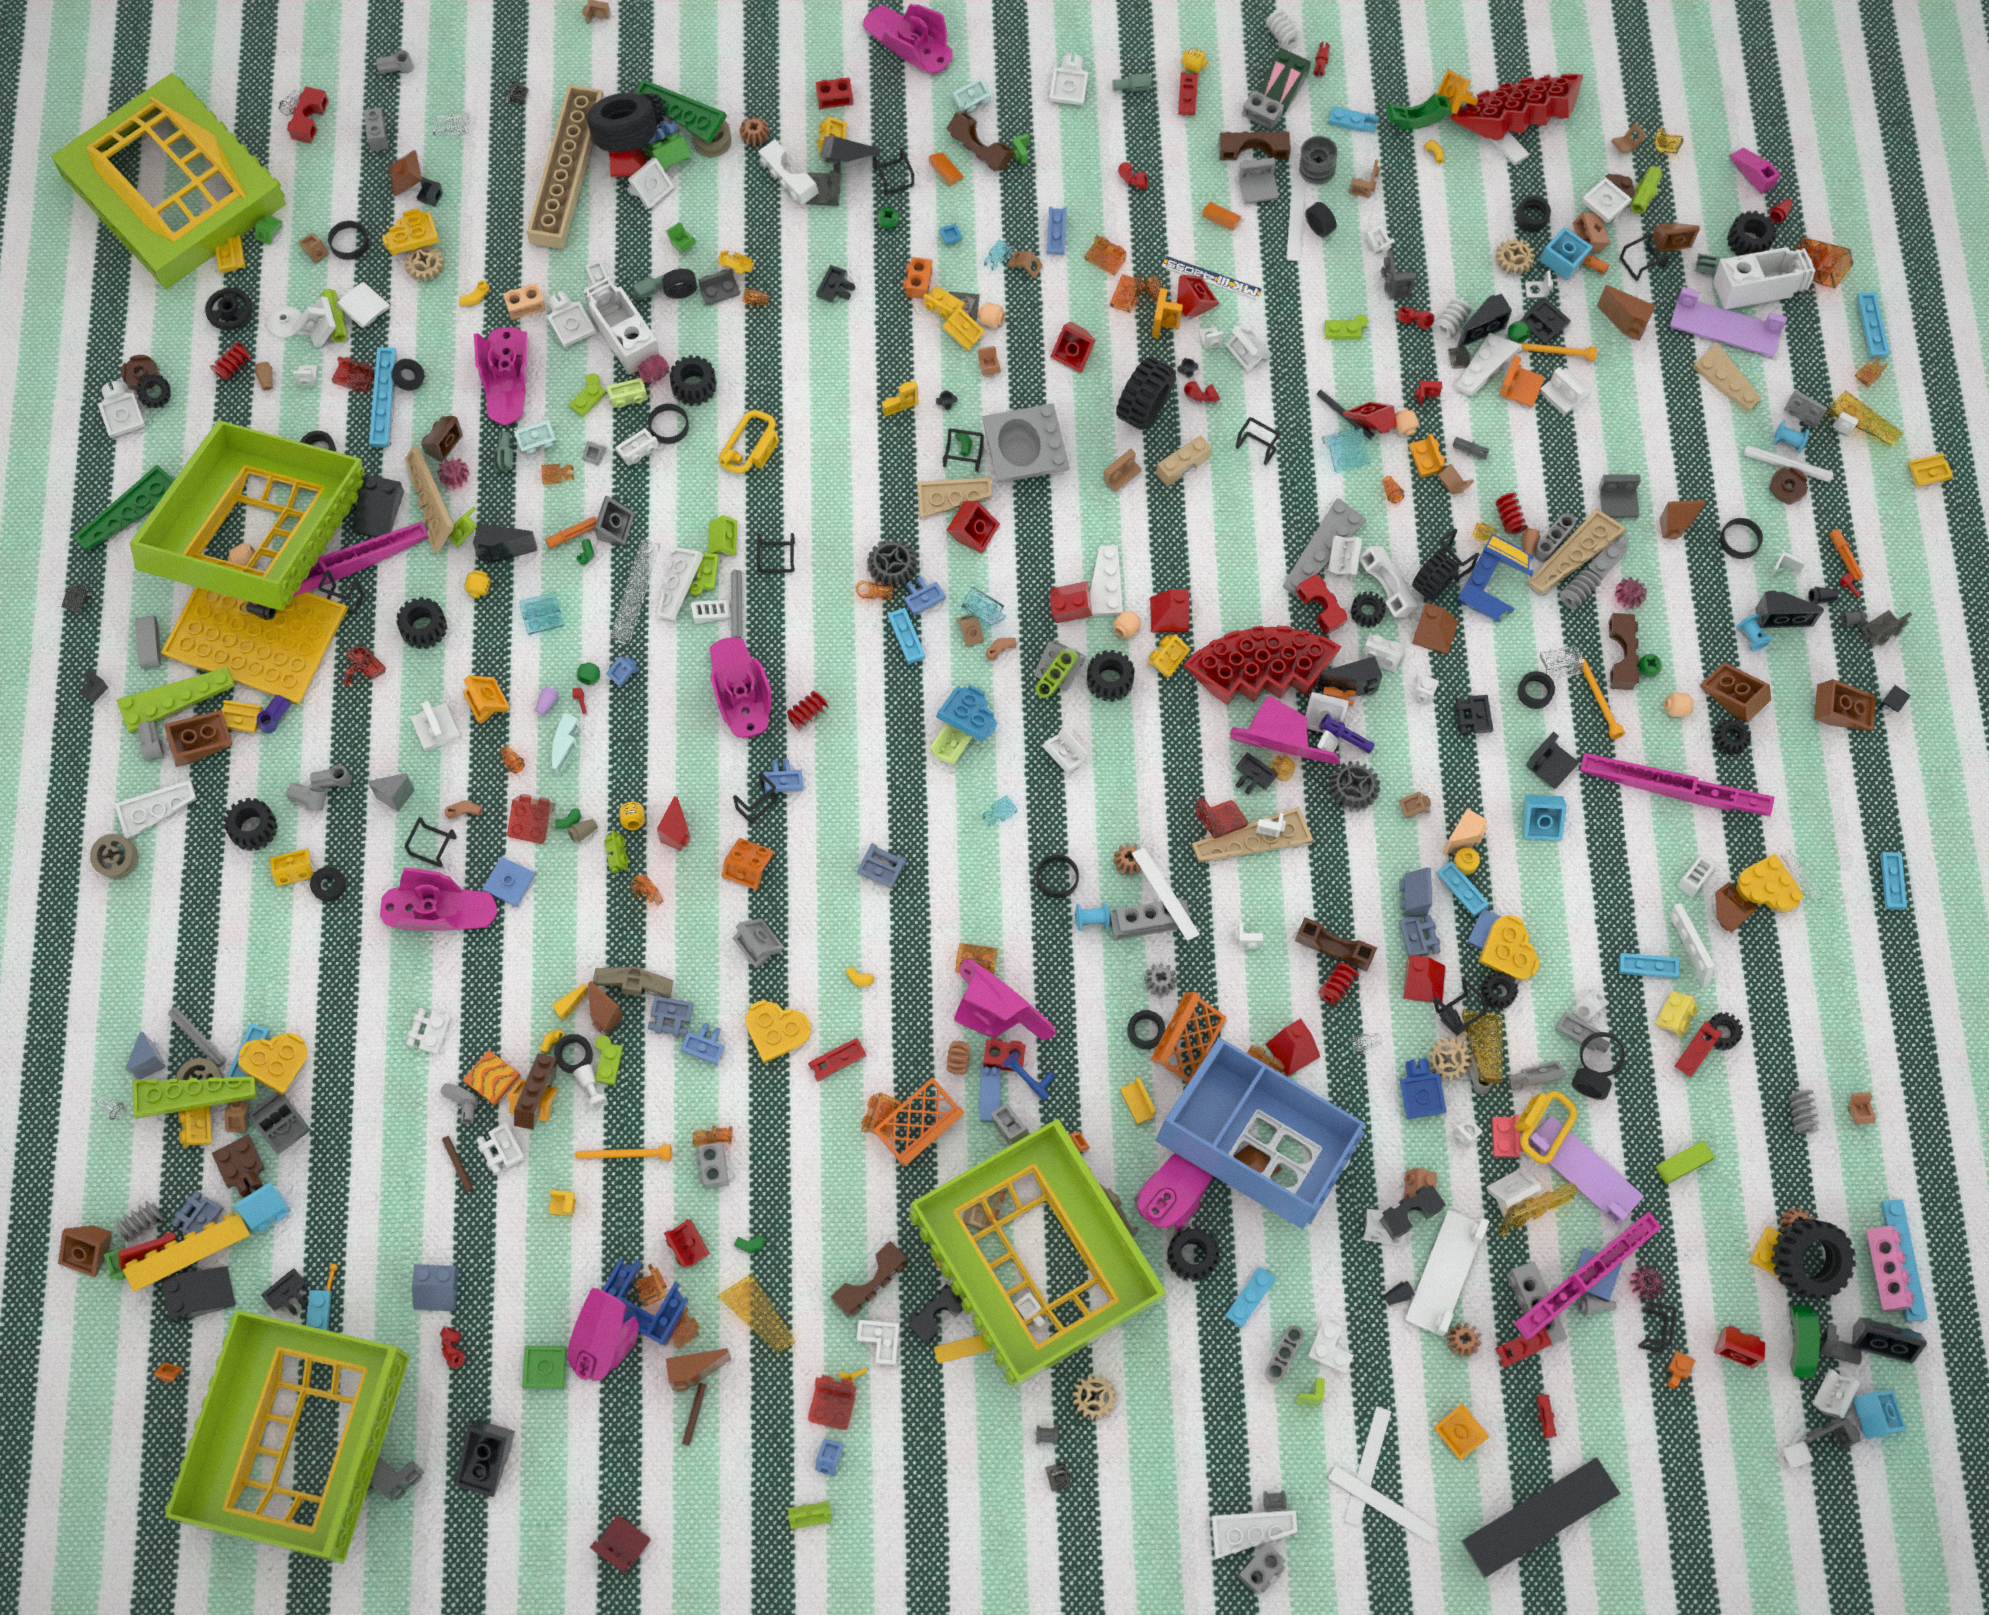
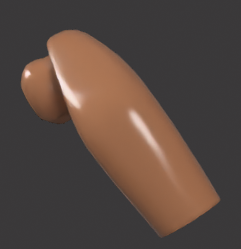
(998, 646)
(462, 808)

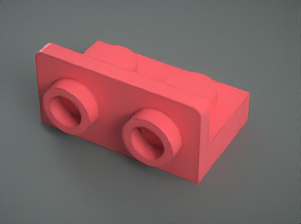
(1506, 1137)

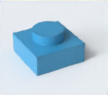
(950, 234)

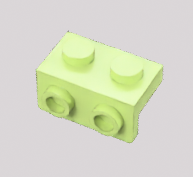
(627, 393)
(949, 744)

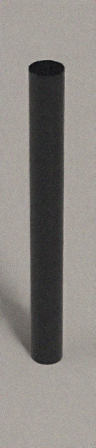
(1339, 409)

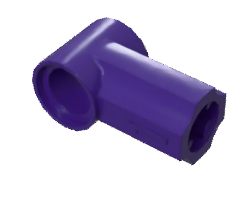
(273, 712)

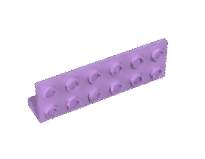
(1726, 325)
(1588, 1171)

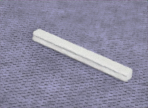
(1788, 463)

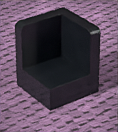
(430, 192)
(93, 688)
(1895, 699)

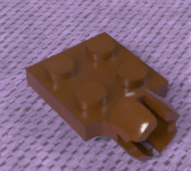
(240, 1165)

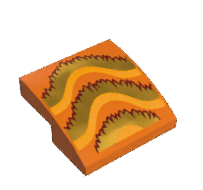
(491, 1077)

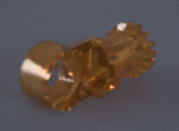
(875, 590)
(715, 1135)

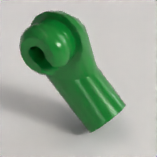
(967, 443)
(587, 554)
(573, 818)
(750, 1246)

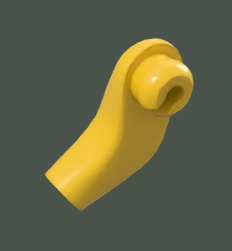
(476, 296)

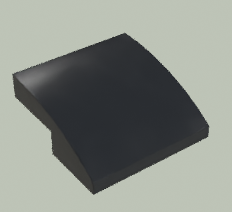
(1546, 321)

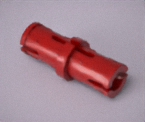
(1321, 59)
(1546, 1416)

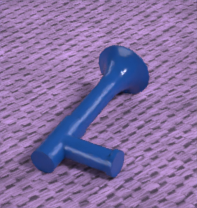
(1039, 1089)

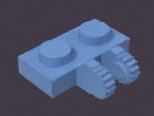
(664, 128)
(924, 598)
(784, 780)
(703, 1048)

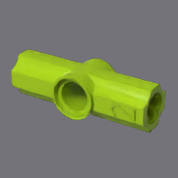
(1646, 189)
(339, 333)

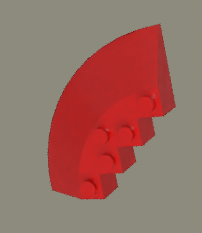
(1519, 105)
(1262, 660)

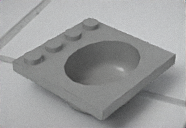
(1025, 443)

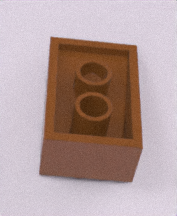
(1626, 311)
(1737, 691)
(1844, 706)
(197, 737)
(691, 1369)

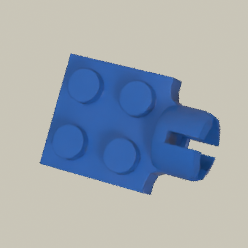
(1422, 1091)

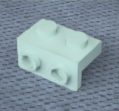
(972, 94)
(535, 436)

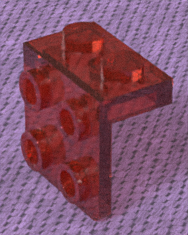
(529, 818)
(1221, 818)
(832, 1402)

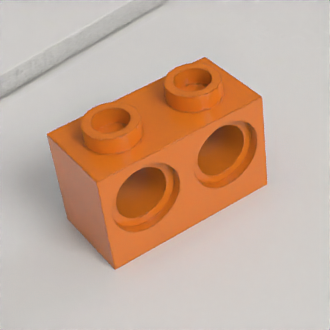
(919, 278)

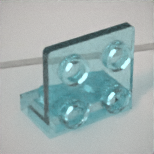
(1347, 449)
(983, 607)

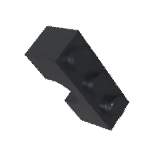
(1426, 1201)
(924, 1325)

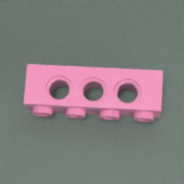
(1877, 1240)

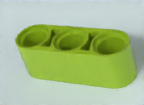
(1064, 668)
(1685, 1162)

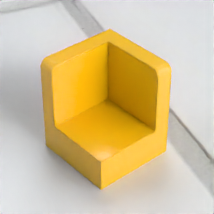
(562, 1203)

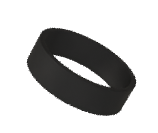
(349, 255)
(668, 407)
(1746, 522)
(1061, 858)
(1603, 1034)

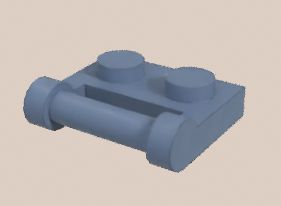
(879, 871)

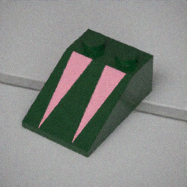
(1285, 77)

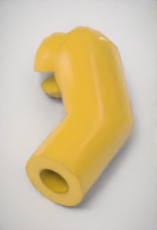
(1437, 149)
(730, 456)
(859, 979)
(550, 1039)

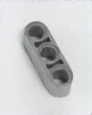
(1558, 530)
(148, 641)
(1288, 1345)

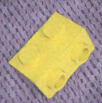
(1677, 1013)

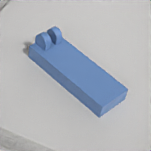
(1056, 231)
(989, 1092)

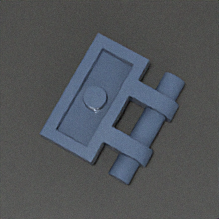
(1414, 938)
(672, 1010)
(206, 1212)

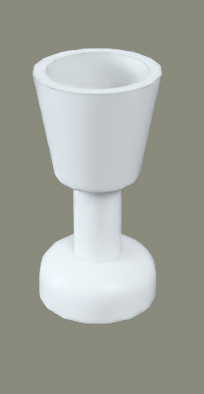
(586, 1078)

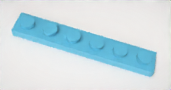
(382, 398)
(1895, 1216)

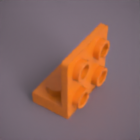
(1521, 384)
(746, 863)

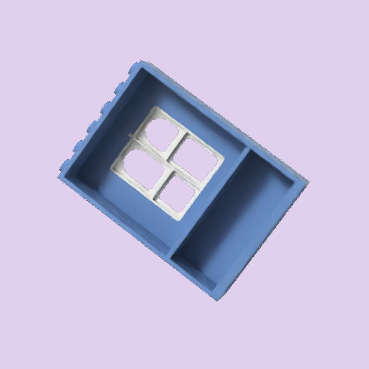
(1221, 1107)

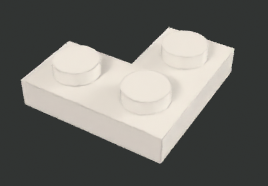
(885, 1336)
(1324, 1348)

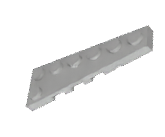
(1339, 521)

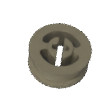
(721, 142)
(106, 847)
(195, 1065)

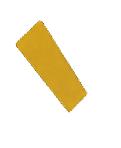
(960, 1349)

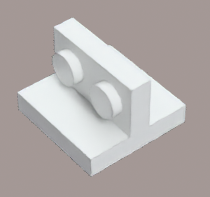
(650, 183)
(1606, 201)
(316, 322)
(1247, 347)
(1564, 391)
(1320, 705)
(435, 726)
(1514, 1190)

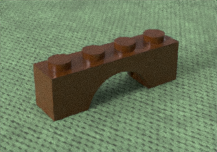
(964, 129)
(1273, 143)
(1623, 629)
(1351, 952)
(530, 1100)
(850, 1297)

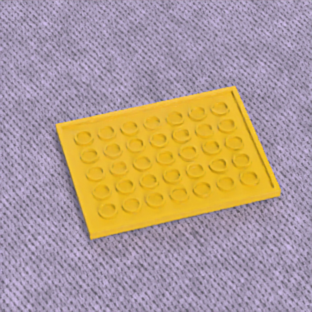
(262, 654)

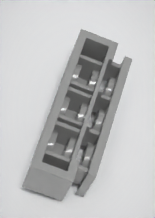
(1142, 925)
(1530, 1276)

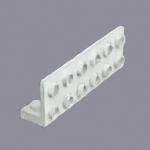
(1445, 1272)

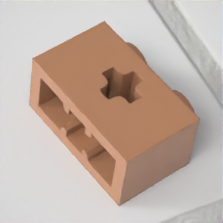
(1591, 229)

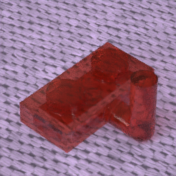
(363, 661)

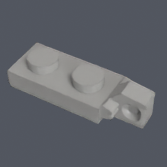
(1608, 558)
(1579, 1031)
(1536, 1075)

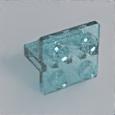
(541, 613)

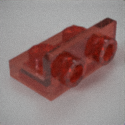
(353, 374)

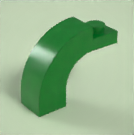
(1421, 115)
(1806, 1341)

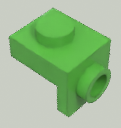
(1018, 147)
(266, 228)
(680, 238)
(113, 1264)

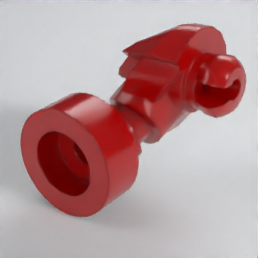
(1126, 172)
(1423, 319)
(1193, 391)
(453, 1355)

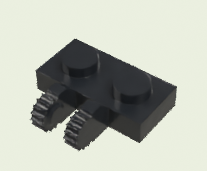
(831, 285)
(1256, 771)
(284, 1290)

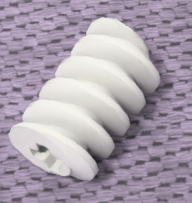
(1282, 29)
(1452, 318)

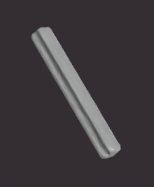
(736, 604)
(196, 1037)

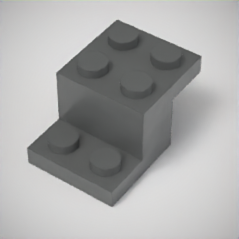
(279, 1122)
(394, 1484)

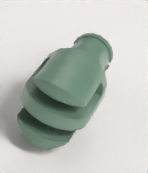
(1134, 83)
(1707, 264)
(647, 287)
(503, 453)

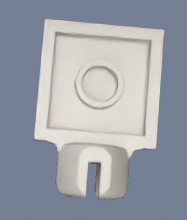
(1069, 82)
(569, 320)
(120, 410)

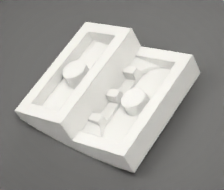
(362, 305)

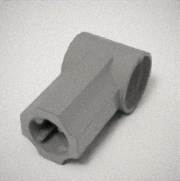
(399, 62)
(150, 744)
(329, 777)
(310, 796)
(1474, 1075)

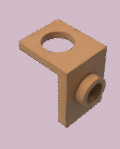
(1626, 143)
(1024, 259)
(1453, 480)
(970, 629)

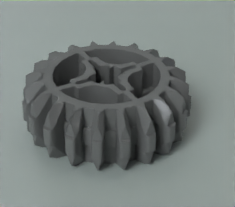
(881, 555)
(1365, 778)

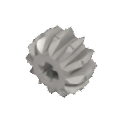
(1157, 973)

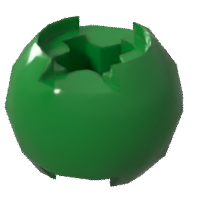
(888, 217)
(1518, 332)
(1650, 671)
(588, 673)

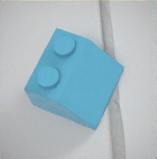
(1565, 253)
(1543, 817)
(263, 1208)
(1879, 1414)

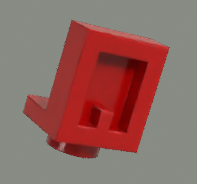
(1428, 388)

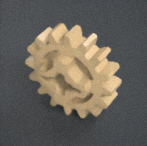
(1514, 256)
(418, 269)
(1444, 1065)
(1089, 1389)

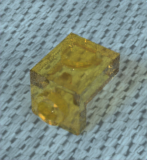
(1667, 142)
(1483, 531)

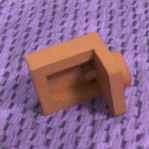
(988, 361)
(1861, 1108)

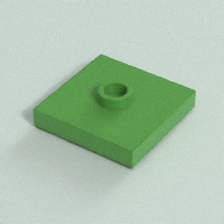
(544, 1367)

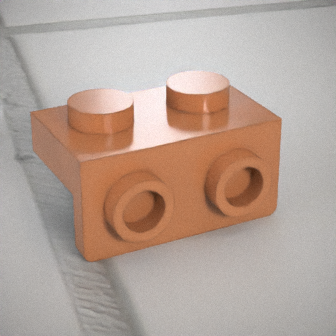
(1416, 1179)

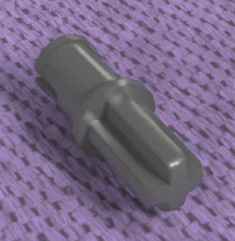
(1470, 447)

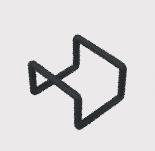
(902, 155)
(1658, 260)
(1270, 445)
(976, 461)
(791, 543)
(1446, 546)
(331, 592)
(737, 800)
(451, 834)
(1465, 983)
(1647, 1309)

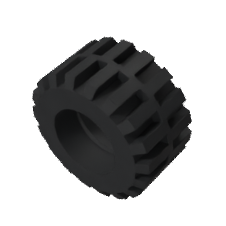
(1753, 223)
(688, 368)
(1435, 575)
(421, 609)
(1114, 662)
(261, 834)
(1199, 1238)

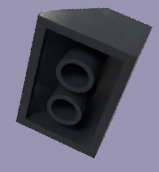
(1887, 1340)

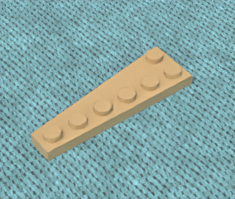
(429, 499)
(1582, 545)
(1247, 841)

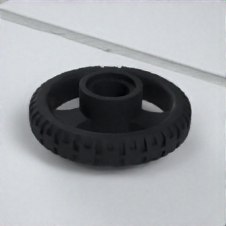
(225, 303)

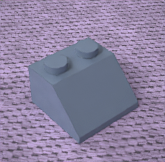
(1416, 893)
(434, 1287)

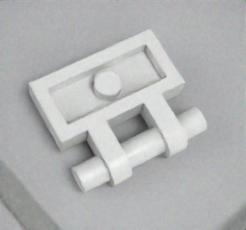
(434, 1033)
(506, 1145)

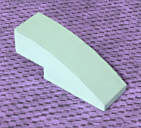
(564, 742)

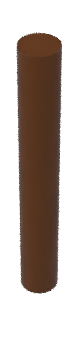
(457, 1164)
(694, 1414)

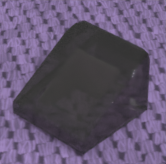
(516, 93)
(1459, 357)
(1058, 1476)

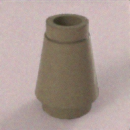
(581, 830)

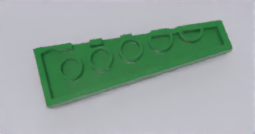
(690, 114)
(126, 509)

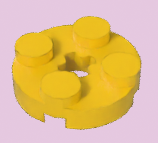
(737, 261)

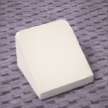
(1798, 1455)

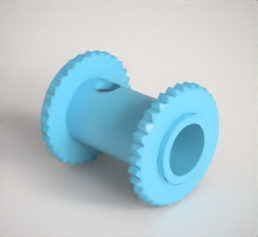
(1791, 436)
(1754, 632)
(1092, 916)

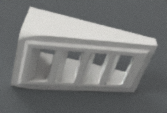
(704, 618)
(1328, 742)
(1689, 885)

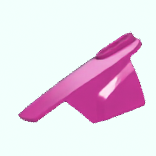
(915, 37)
(501, 374)
(740, 687)
(1281, 730)
(436, 904)
(994, 1007)
(1184, 1187)
(600, 1336)

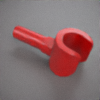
(1846, 582)
(579, 694)

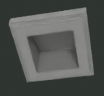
(594, 452)

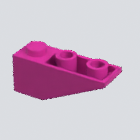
(1756, 169)

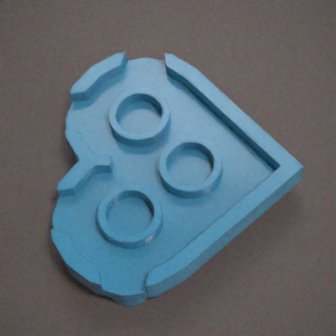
(968, 712)

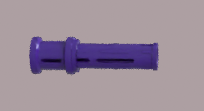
(1339, 730)

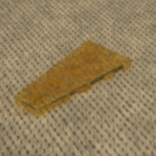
(1868, 422)
(1486, 1044)
(1535, 1208)
(755, 1309)

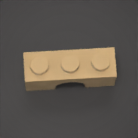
(1173, 466)

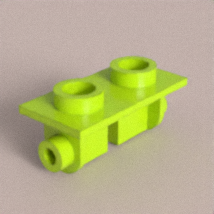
(615, 844)
(809, 1515)

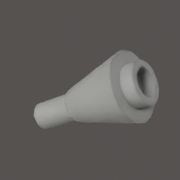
(1590, 1305)

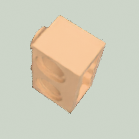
(525, 305)

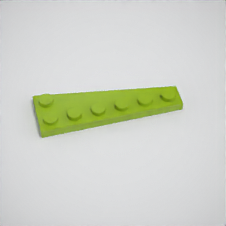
(172, 698)

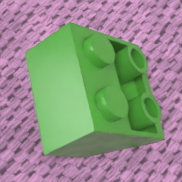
(668, 150)

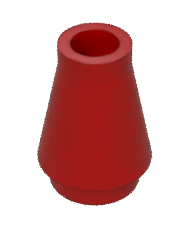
(1780, 211)

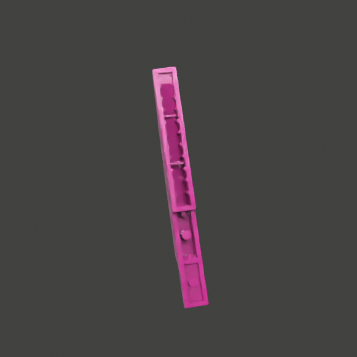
(362, 555)
(1677, 785)
(1587, 1275)

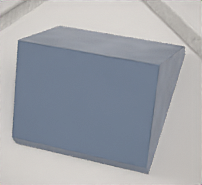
(144, 1058)

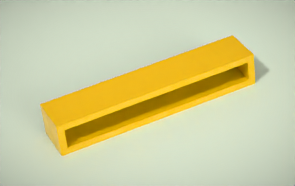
(182, 1254)

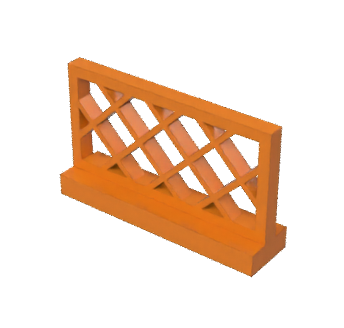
(1178, 1026)
(929, 1135)

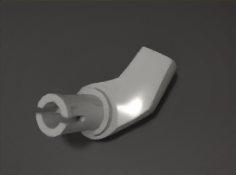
(463, 1098)

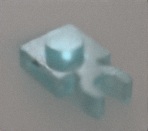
(998, 253)
(1001, 809)

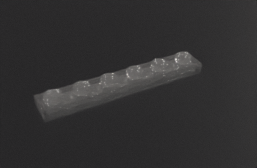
(635, 591)

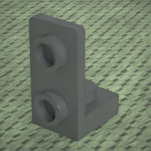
(1837, 1349)

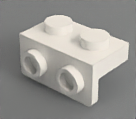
(637, 447)
(1345, 555)
(1385, 651)
(1066, 750)
(1376, 1232)
(1835, 1394)

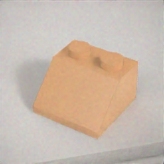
(1467, 833)

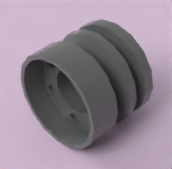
(1318, 159)

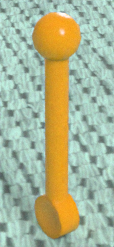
(333, 1267)

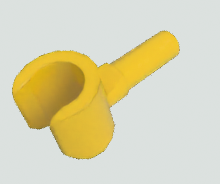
(850, 1377)

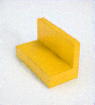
(1138, 1102)

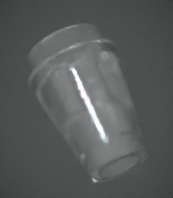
(288, 104)
(1365, 1042)
(111, 1107)

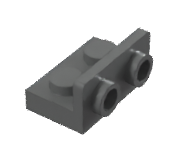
(718, 287)

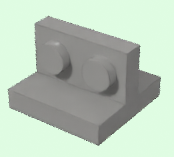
(757, 941)

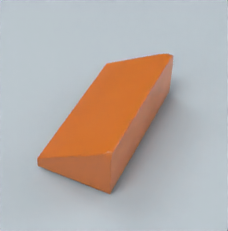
(945, 168)
(1221, 216)

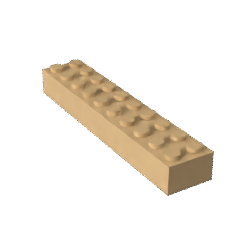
(564, 170)

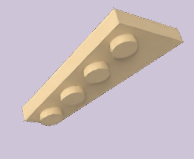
(1724, 375)
(949, 494)

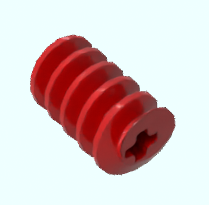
(230, 361)
(1510, 514)
(806, 709)
(1337, 982)

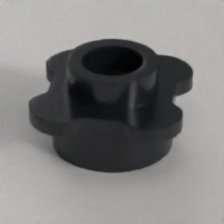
(1187, 362)
(946, 395)

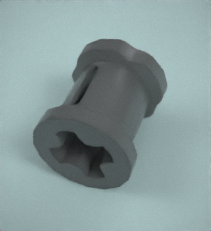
(1853, 618)
(1047, 1431)
(1267, 1497)

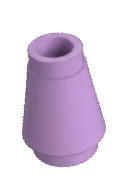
(546, 699)

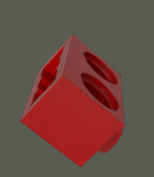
(831, 95)
(1005, 1049)

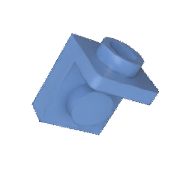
(622, 669)
(828, 1457)

